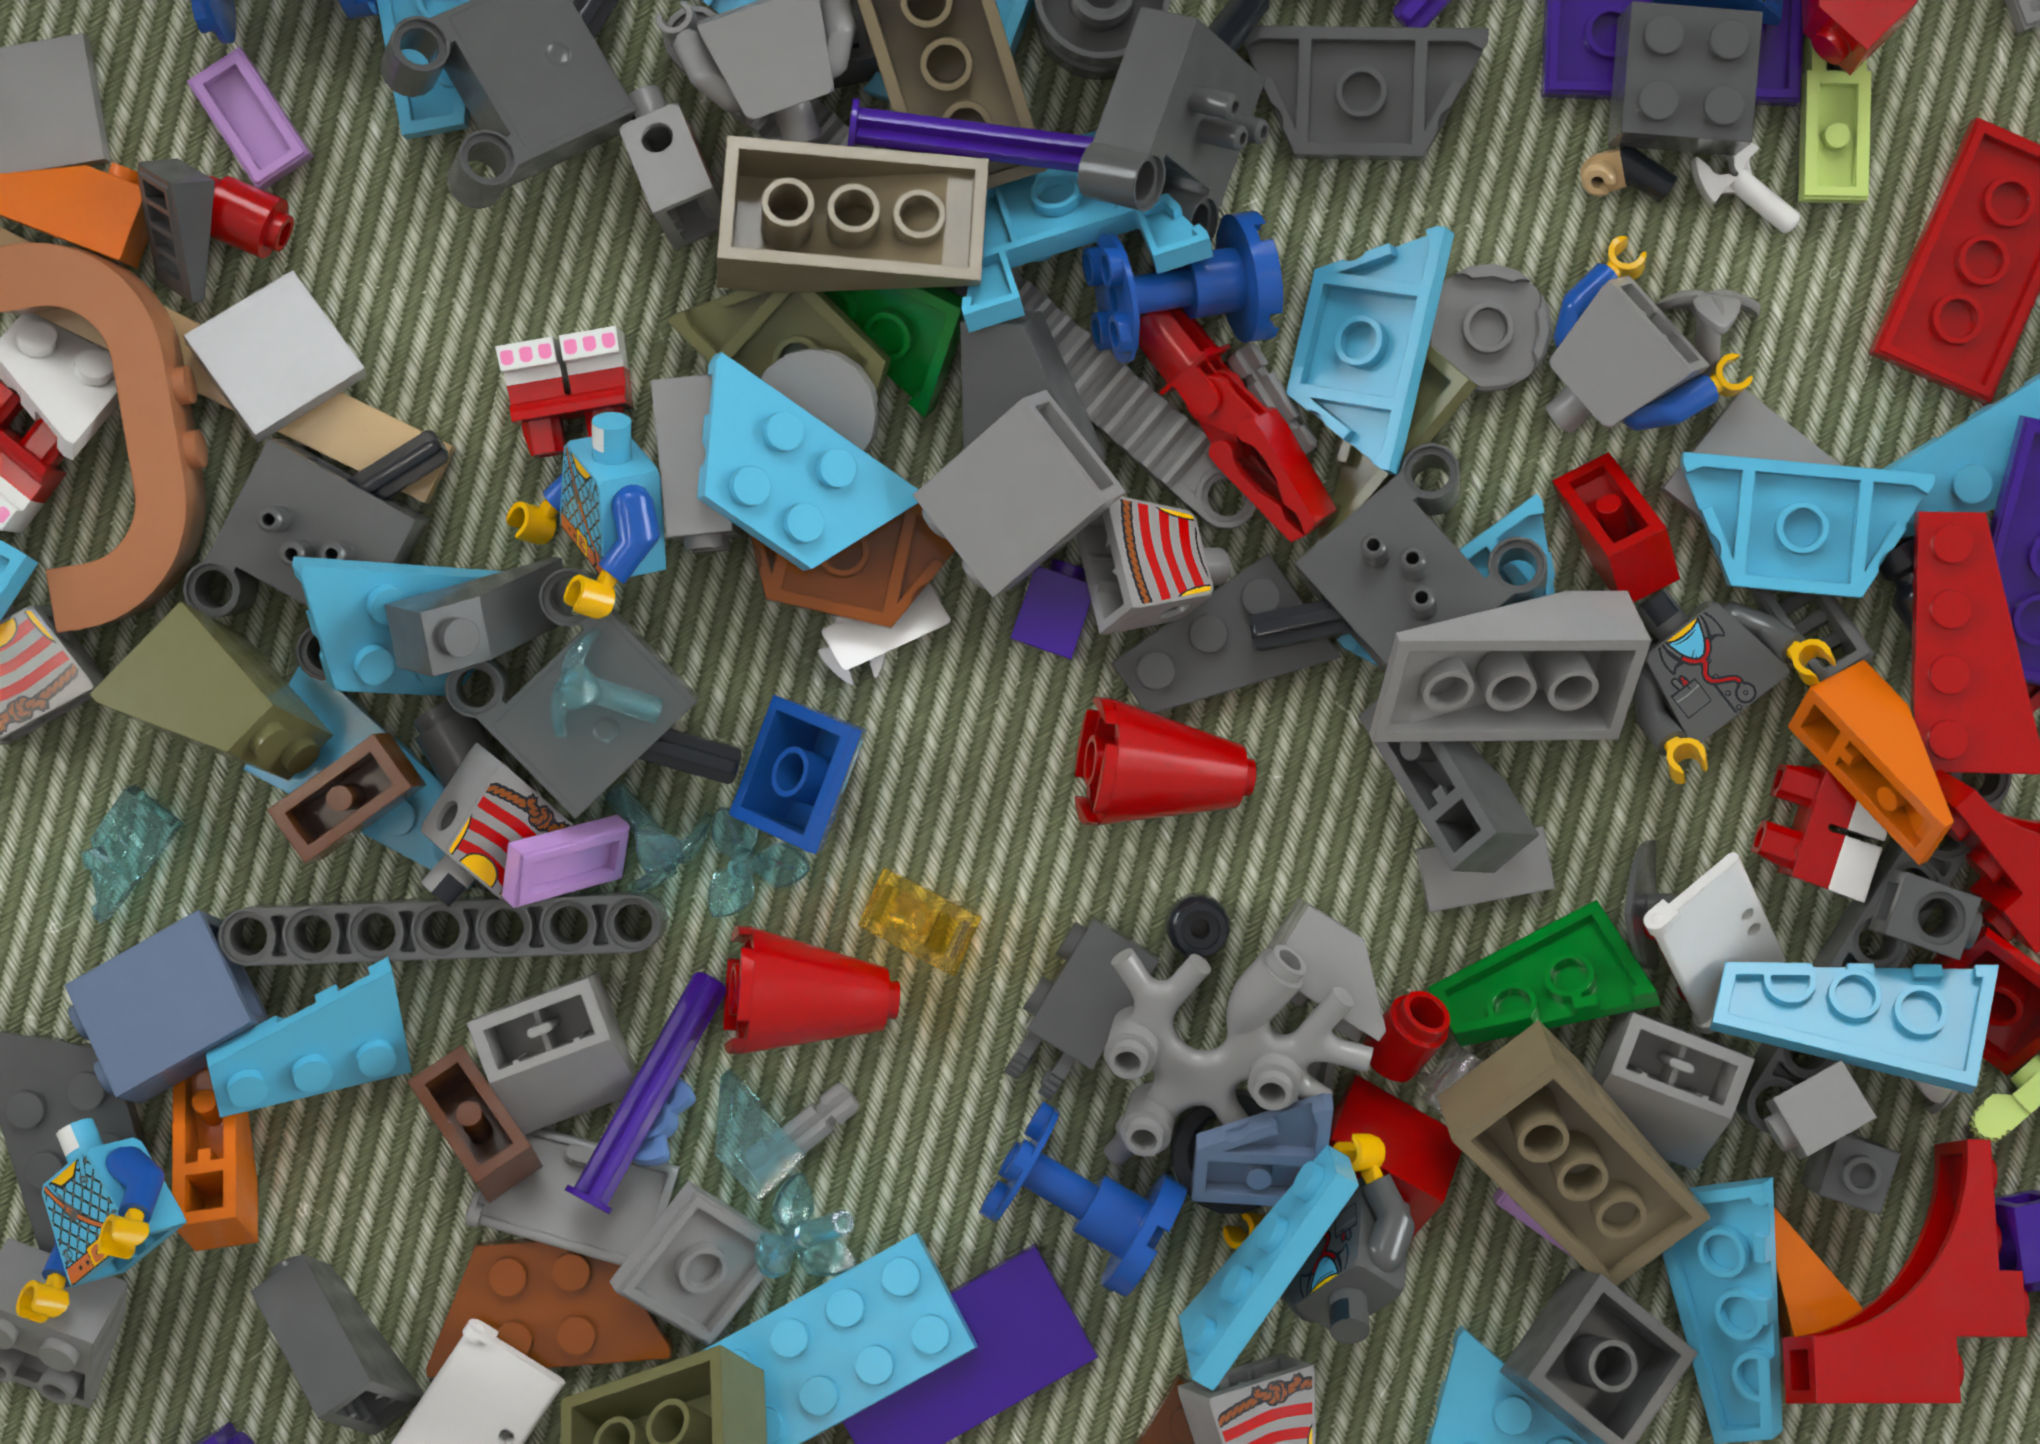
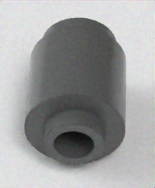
(448, 738)

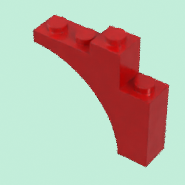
(2006, 858)
(1947, 1290)

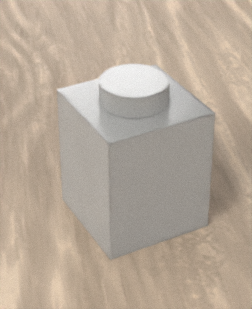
(1818, 1111)

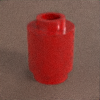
(249, 217)
(1414, 1033)

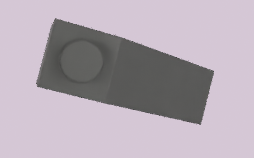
(472, 619)
(1458, 801)

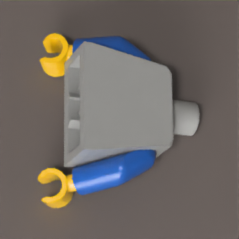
(1627, 356)

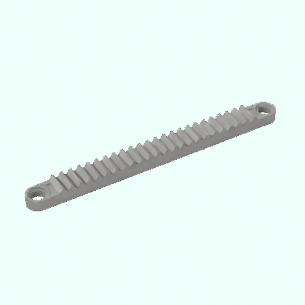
(1113, 396)

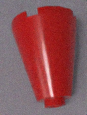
(1154, 767)
(801, 993)

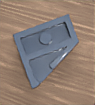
(1261, 1154)

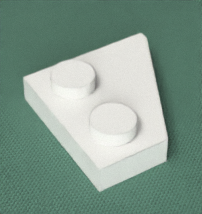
(59, 379)

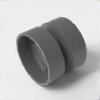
(1089, 34)

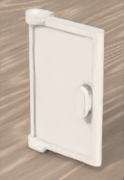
(1710, 925)
(482, 1394)

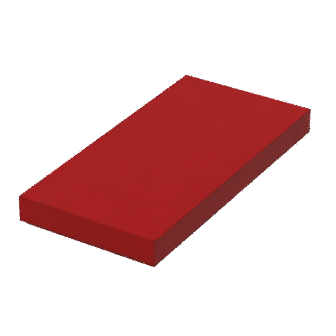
(1970, 268)

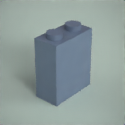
(162, 1008)

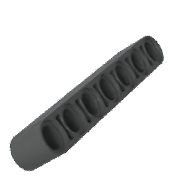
(414, 936)
(1774, 1064)

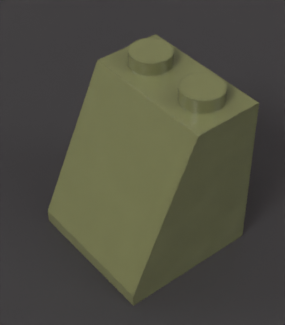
(216, 693)

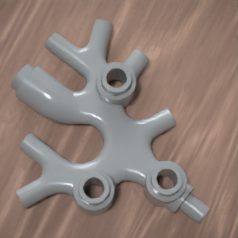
(1187, 1077)

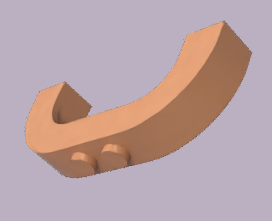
(157, 425)

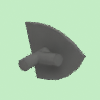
(1640, 898)

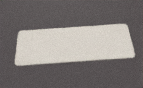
(859, 642)

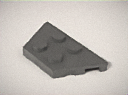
(1363, 87)
(41, 1091)

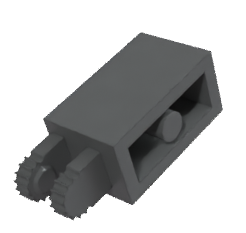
(1079, 1003)

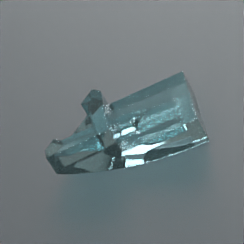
(127, 848)
(750, 1139)

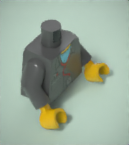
(1710, 670)
(1360, 1256)

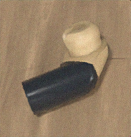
(1622, 168)

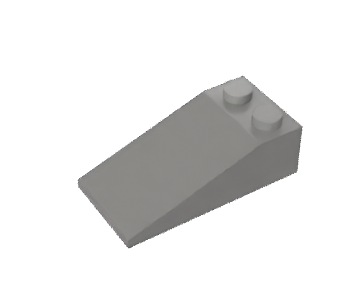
(1516, 672)

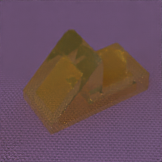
(920, 921)

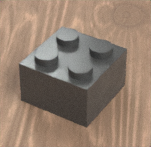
(1685, 78)
(1598, 1360)

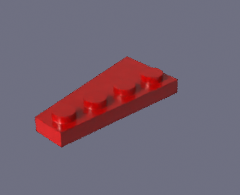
(1965, 654)

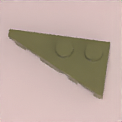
(1439, 396)

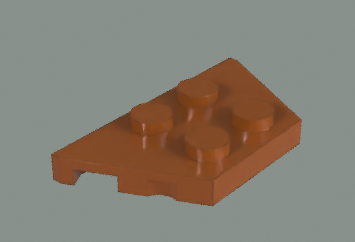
(865, 581)
(549, 1308)

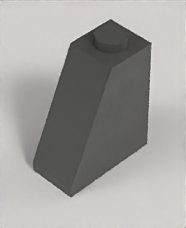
(1013, 363)
(334, 1347)

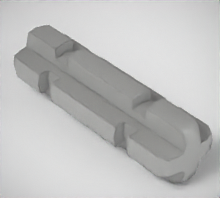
(1267, 388)
(816, 1121)

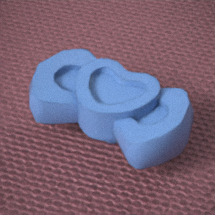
(655, 1147)

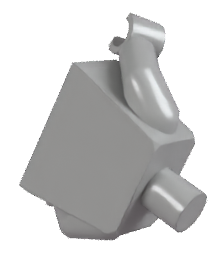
(767, 57)

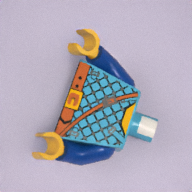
(607, 508)
(104, 1216)

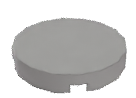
(1492, 325)
(831, 390)

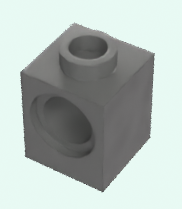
(1899, 909)
(1852, 1172)

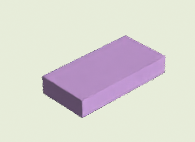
(250, 119)
(565, 860)

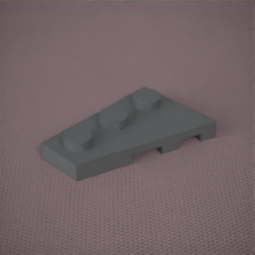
(1214, 644)

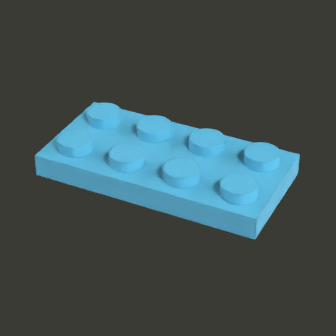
(853, 1341)

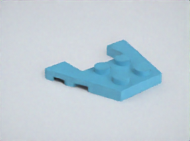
(1049, 216)

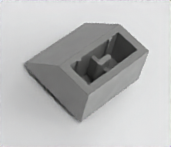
(1332, 959)
(554, 1053)
(1672, 1084)
(66, 1352)

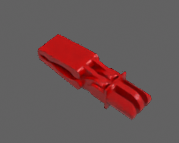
(1237, 425)

